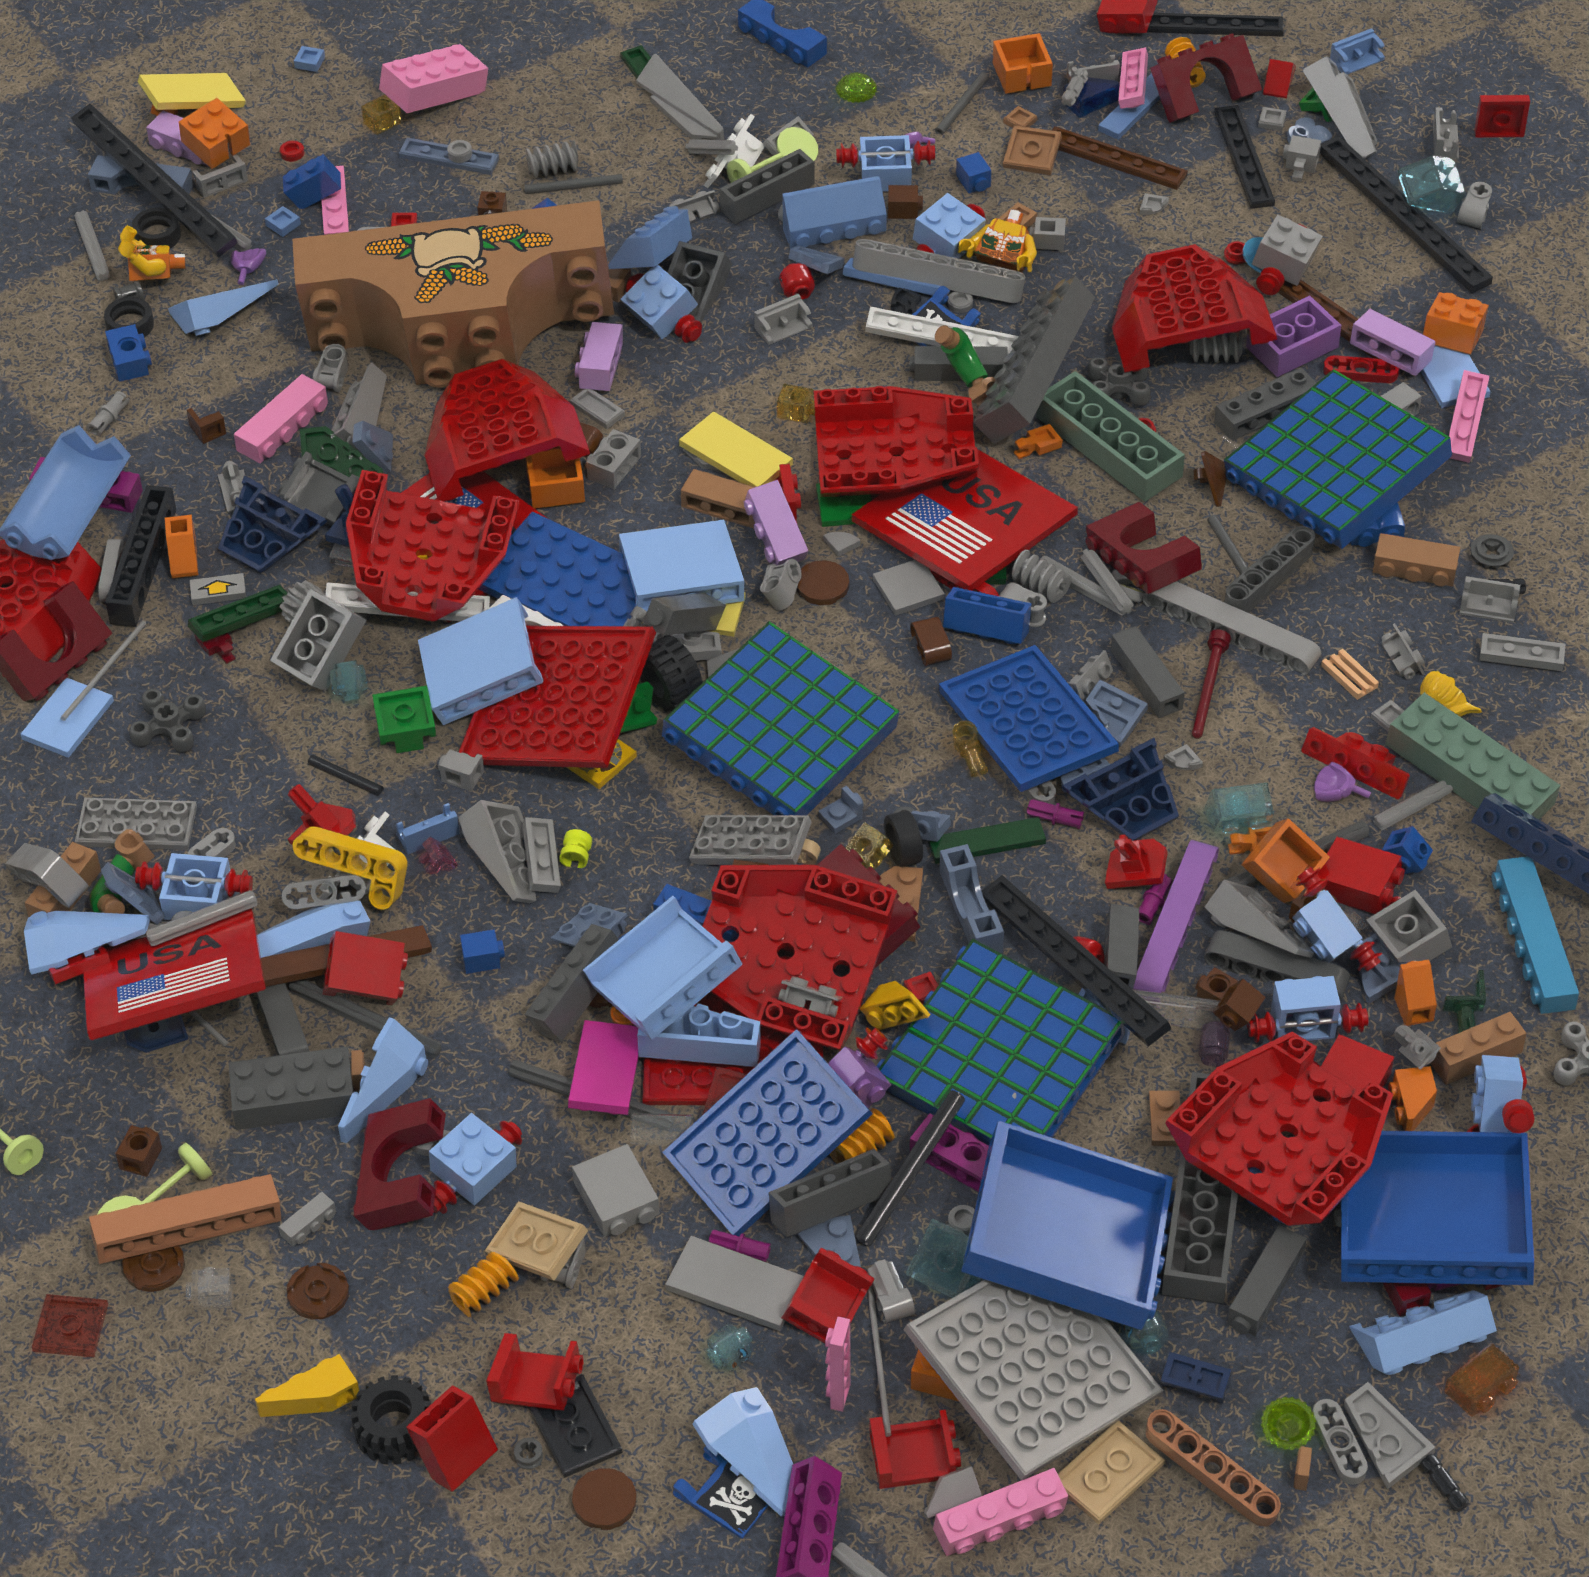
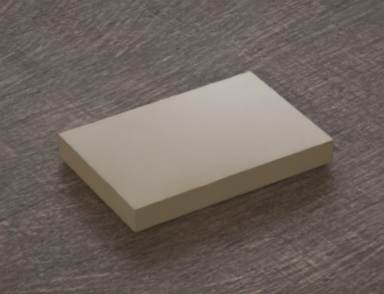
(537, 1240)
(1109, 1471)

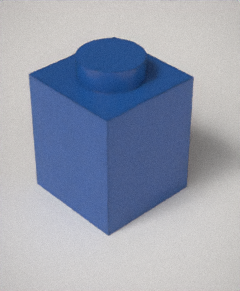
(973, 172)
(481, 951)

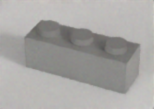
(307, 1219)

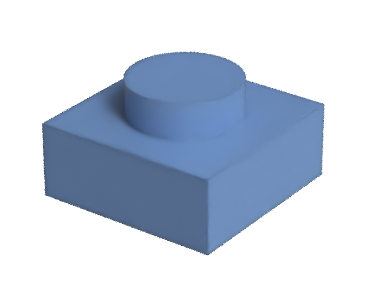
(309, 58)
(282, 221)

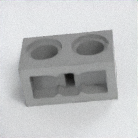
(613, 459)

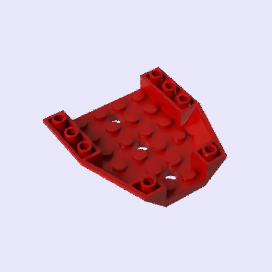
(1185, 298)
(885, 422)
(469, 436)
(393, 528)
(33, 582)
(819, 916)
(1246, 1105)

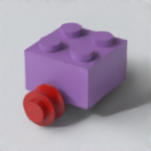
(859, 1071)

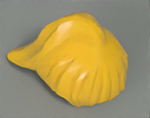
(1443, 690)

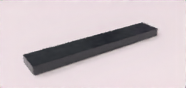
(1216, 24)
(1244, 157)

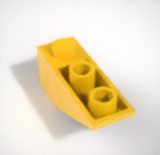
(892, 1006)
(314, 1391)

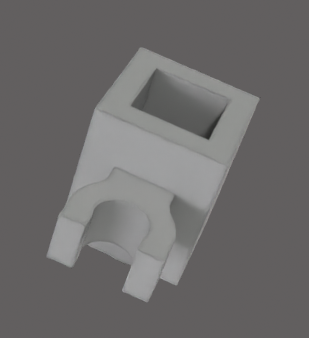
(1301, 156)

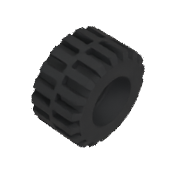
(670, 672)
(378, 1400)

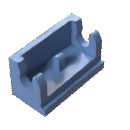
(1357, 51)
(438, 827)

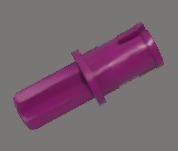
(1055, 813)
(1153, 900)
(742, 1244)

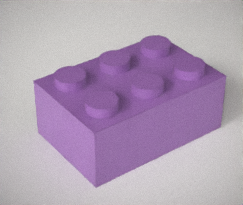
(1302, 334)

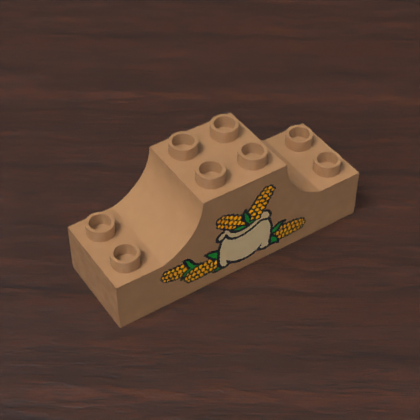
(455, 287)

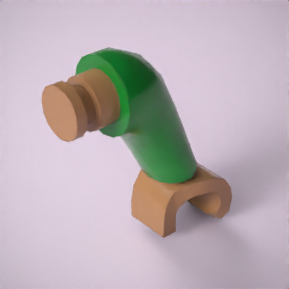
(965, 361)
(132, 855)

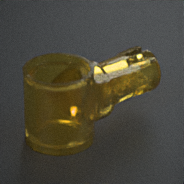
(970, 748)

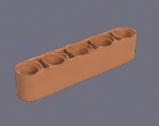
(1219, 1482)

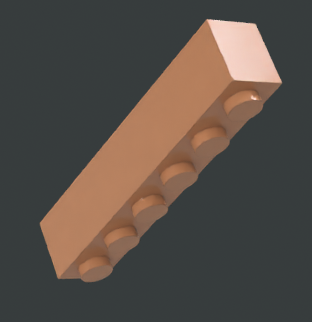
(185, 1218)

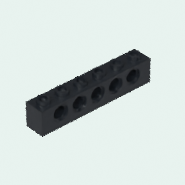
(140, 556)

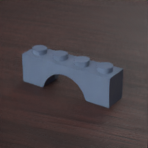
(110, 178)
(964, 890)

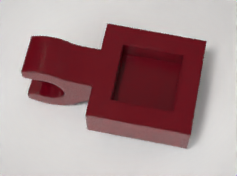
(221, 645)

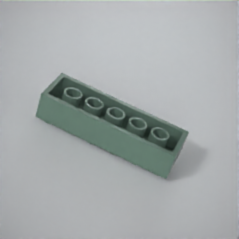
(1111, 436)
(1468, 758)

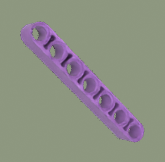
(1176, 917)

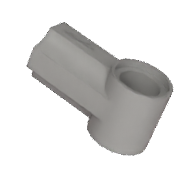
(890, 1295)

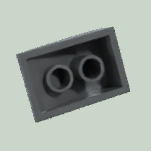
(701, 273)

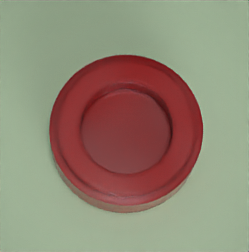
(292, 151)

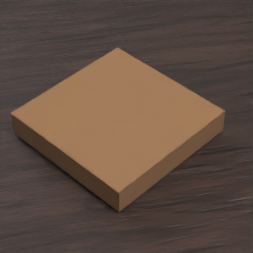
(1032, 150)

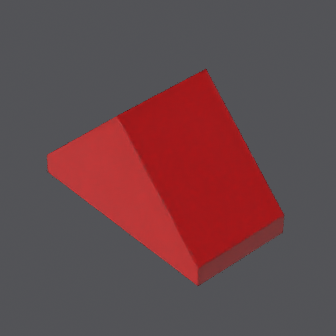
(1279, 78)

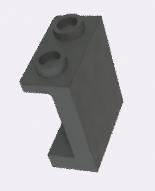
(314, 486)

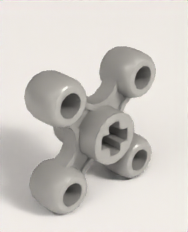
(1568, 1069)

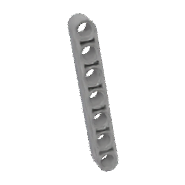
(939, 270)
(1244, 628)

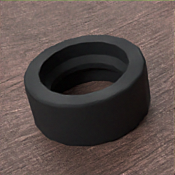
(153, 217)
(129, 305)
(905, 836)

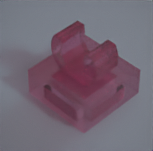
(438, 856)

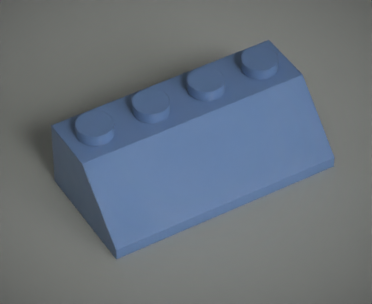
(834, 212)
(654, 240)

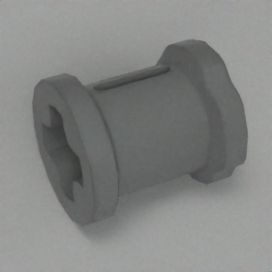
(130, 290)

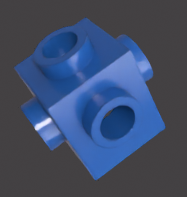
(1411, 848)

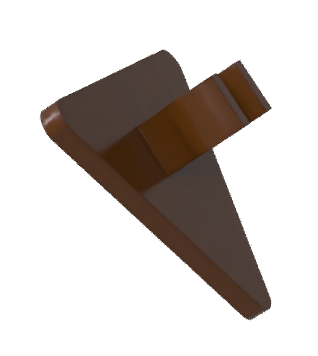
(1213, 474)

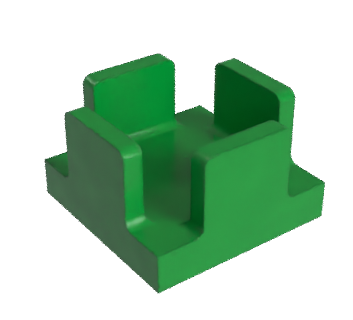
(404, 718)

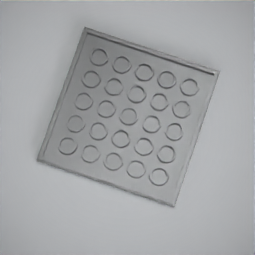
(1031, 1370)

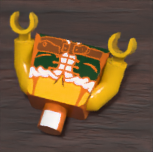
(1003, 243)
(148, 261)

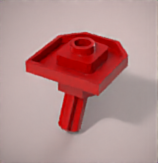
(320, 814)
(1136, 863)

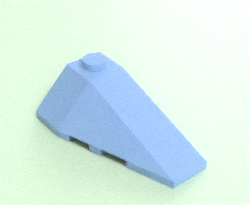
(208, 311)
(314, 928)
(63, 934)
(392, 1072)
(751, 1441)

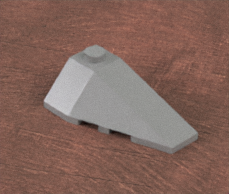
(497, 837)
(1254, 915)

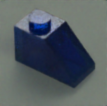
(1094, 96)

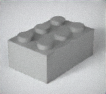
(317, 639)

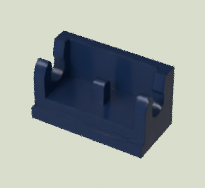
(1196, 1376)

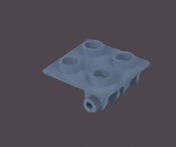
(590, 914)

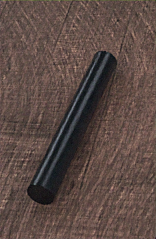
(345, 775)

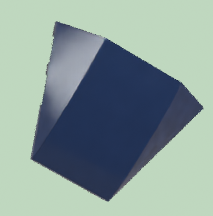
(265, 527)
(1128, 793)

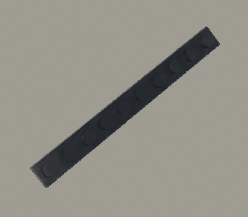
(154, 180)
(1407, 217)
(1076, 961)

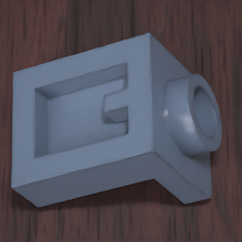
(843, 811)
(931, 824)

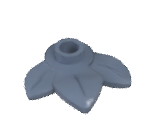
(1306, 128)

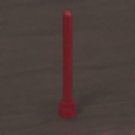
(1218, 643)

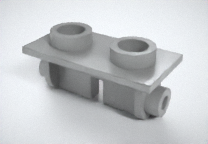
(699, 203)
(231, 484)
(1398, 644)
(1095, 669)
(821, 999)
(1416, 1046)

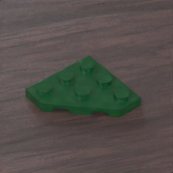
(334, 452)

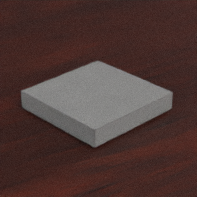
(908, 587)

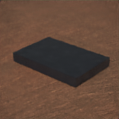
(579, 1433)

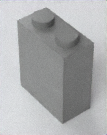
(616, 1191)

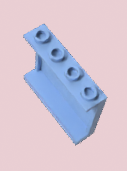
(683, 562)
(479, 661)
(661, 968)

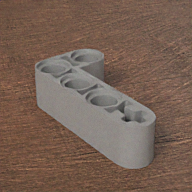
(48, 870)

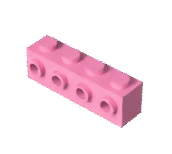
(1000, 1512)

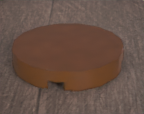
(823, 582)
(156, 1272)
(315, 1299)
(604, 1498)

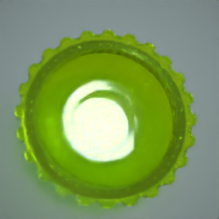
(856, 87)
(1291, 1420)

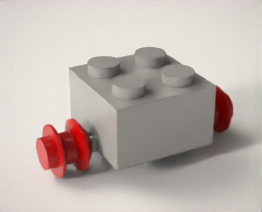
(1284, 254)

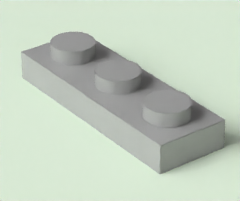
(1522, 652)
(541, 855)

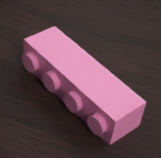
(281, 418)

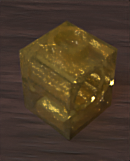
(381, 114)
(795, 403)
(869, 836)

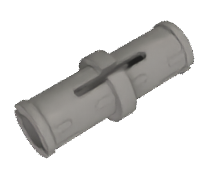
(108, 413)

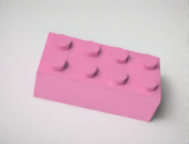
(433, 78)

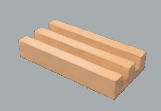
(1353, 671)

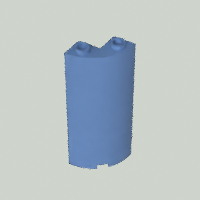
(64, 495)

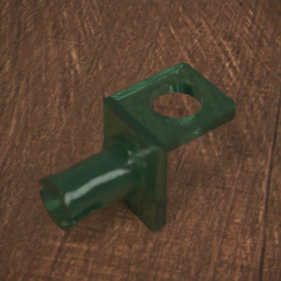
(1466, 1005)

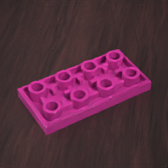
(605, 1068)

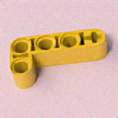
(317, 847)

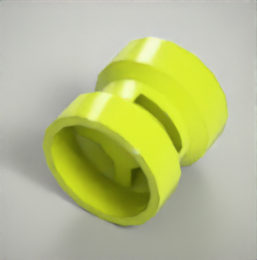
(575, 848)

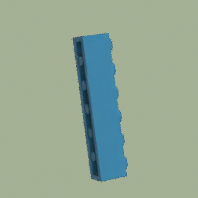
(1535, 935)

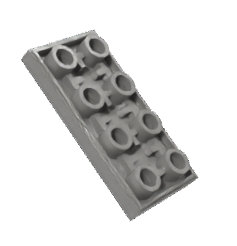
(159, 822)
(750, 838)
(733, 1282)

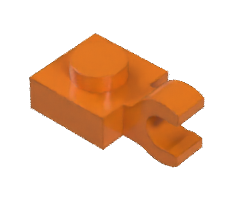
(1041, 439)
(1243, 842)

